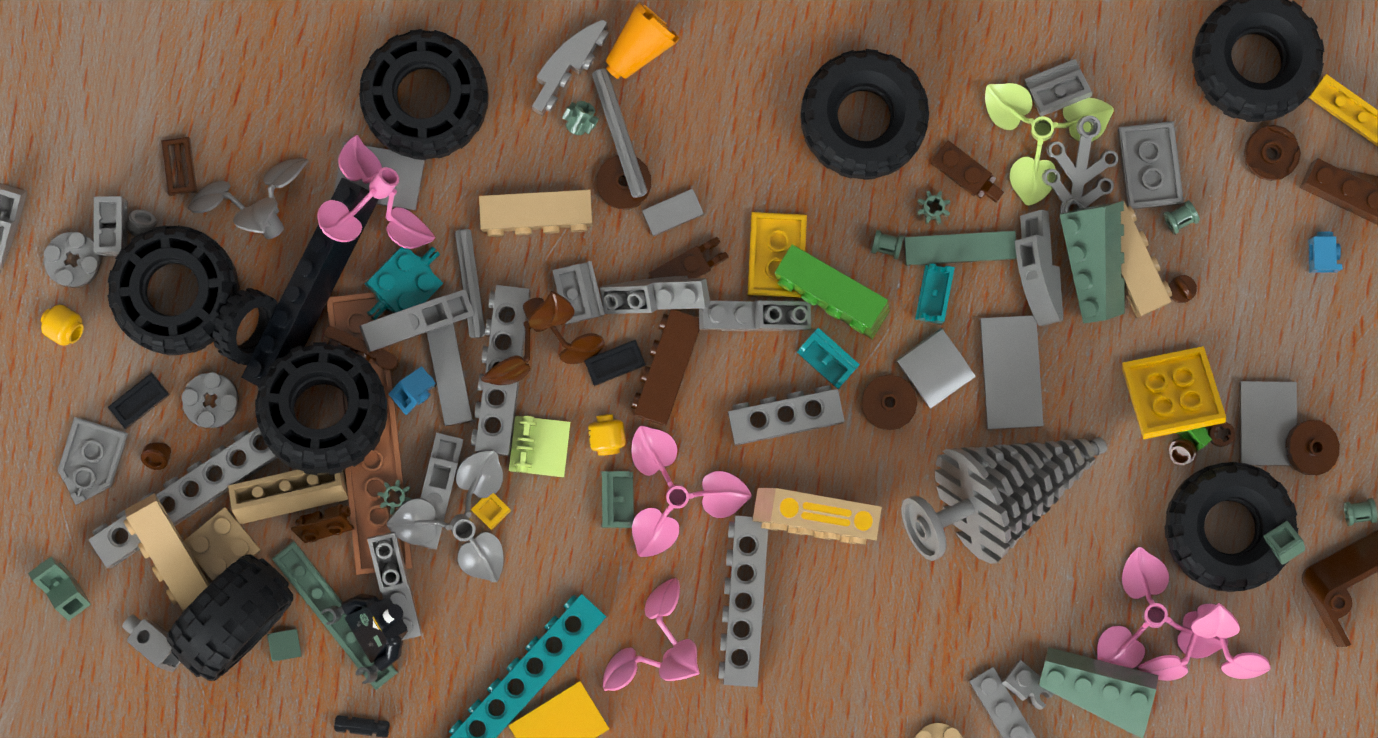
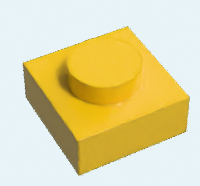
(491, 511)

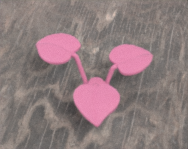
(361, 164)
(655, 531)
(1141, 577)
(1210, 622)
(677, 662)

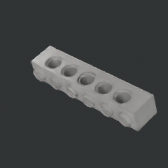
(501, 299)
(748, 673)

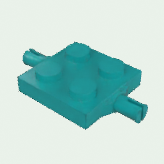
(403, 282)

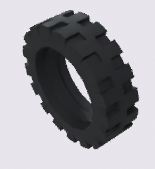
(230, 320)

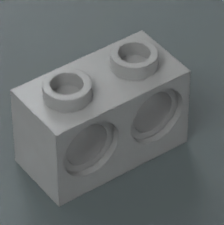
(110, 225)

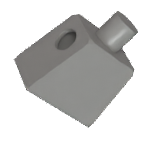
(151, 642)

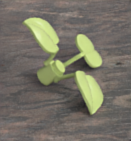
(1009, 105)

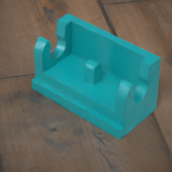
(934, 293)
(828, 358)

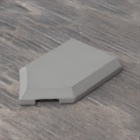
(90, 458)

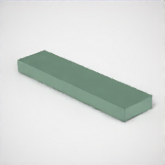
(960, 248)

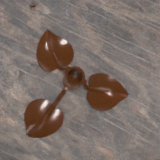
(541, 316)

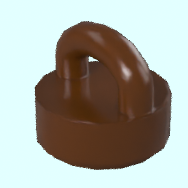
(1182, 289)
(156, 455)

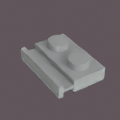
(1058, 87)
(580, 288)

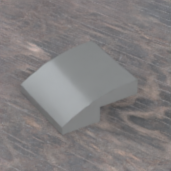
(935, 368)

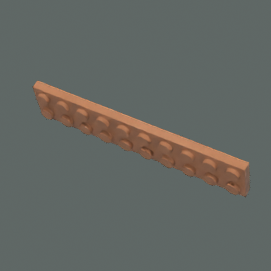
(384, 462)

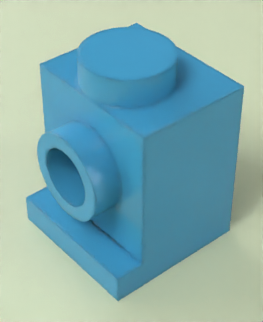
(1324, 253)
(412, 390)

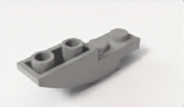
(573, 55)
(1038, 275)
(655, 294)
(756, 316)
(416, 320)
(440, 478)
(394, 579)

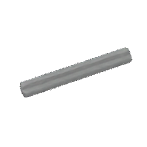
(470, 281)

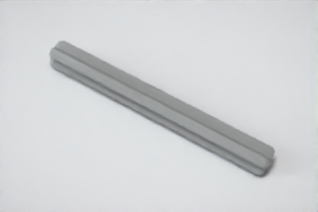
(619, 133)

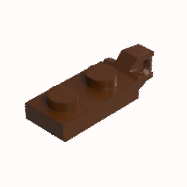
(966, 172)

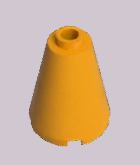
(639, 42)

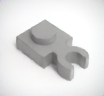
(1024, 683)

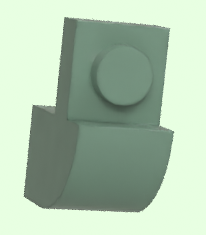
(60, 588)

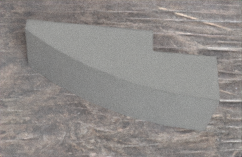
(11, 208)

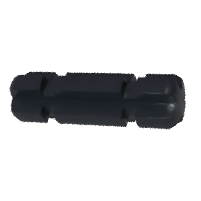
(362, 726)

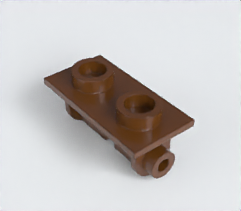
(313, 527)

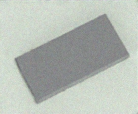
(1011, 372)

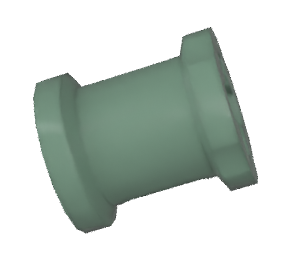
(1181, 217)
(887, 244)
(1360, 512)

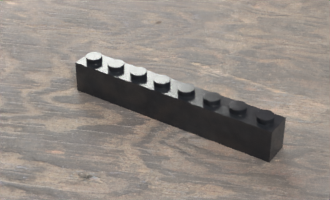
(308, 288)

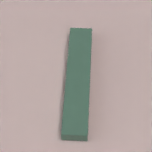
(320, 596)

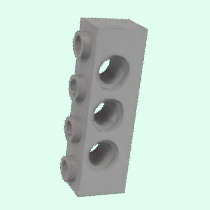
(830, 415)

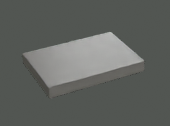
(1150, 165)
(410, 177)
(1266, 419)

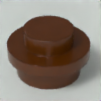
(1182, 451)

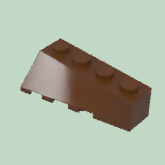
(1344, 188)

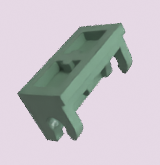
(617, 499)

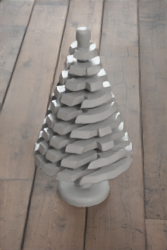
(996, 494)

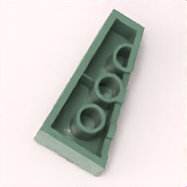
(1096, 259)
(1102, 688)

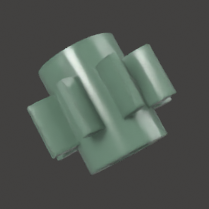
(580, 118)
(941, 206)
(403, 498)

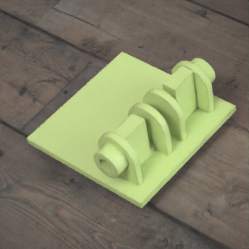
(539, 446)

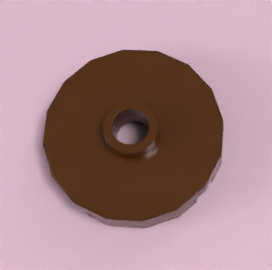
(1283, 144)
(610, 189)
(889, 417)
(1300, 447)

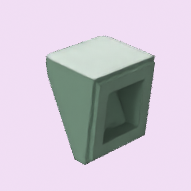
(1285, 542)
(284, 645)

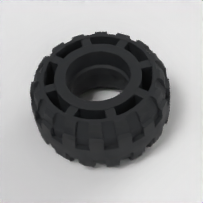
(1290, 32)
(876, 74)
(434, 135)
(136, 266)
(328, 448)
(1186, 517)
(229, 617)

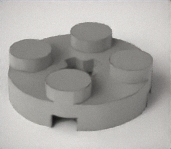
(57, 253)
(226, 403)

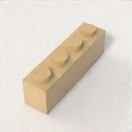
(535, 212)
(1139, 270)
(285, 494)
(167, 550)

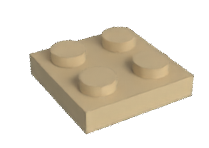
(220, 543)

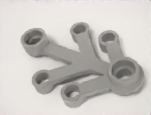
(1080, 173)

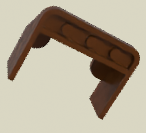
(1330, 577)

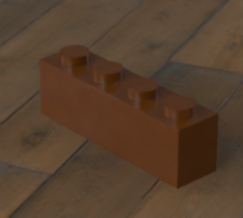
(668, 367)

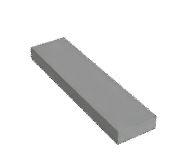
(449, 375)

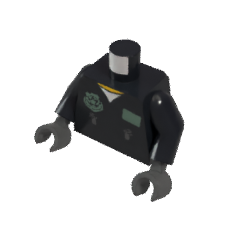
(376, 627)

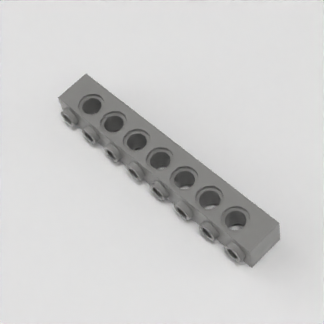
(104, 537)

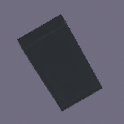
(614, 363)
(138, 400)

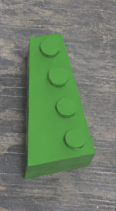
(832, 291)

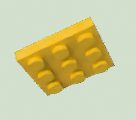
(1173, 392)

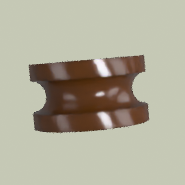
(1219, 442)

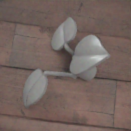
(259, 216)
(416, 523)

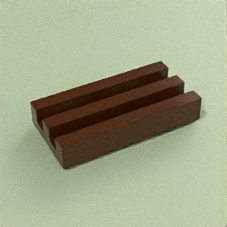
(168, 167)

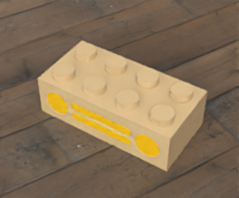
(816, 516)

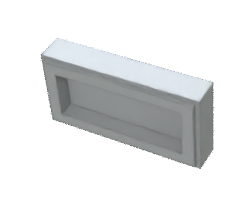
(672, 212)

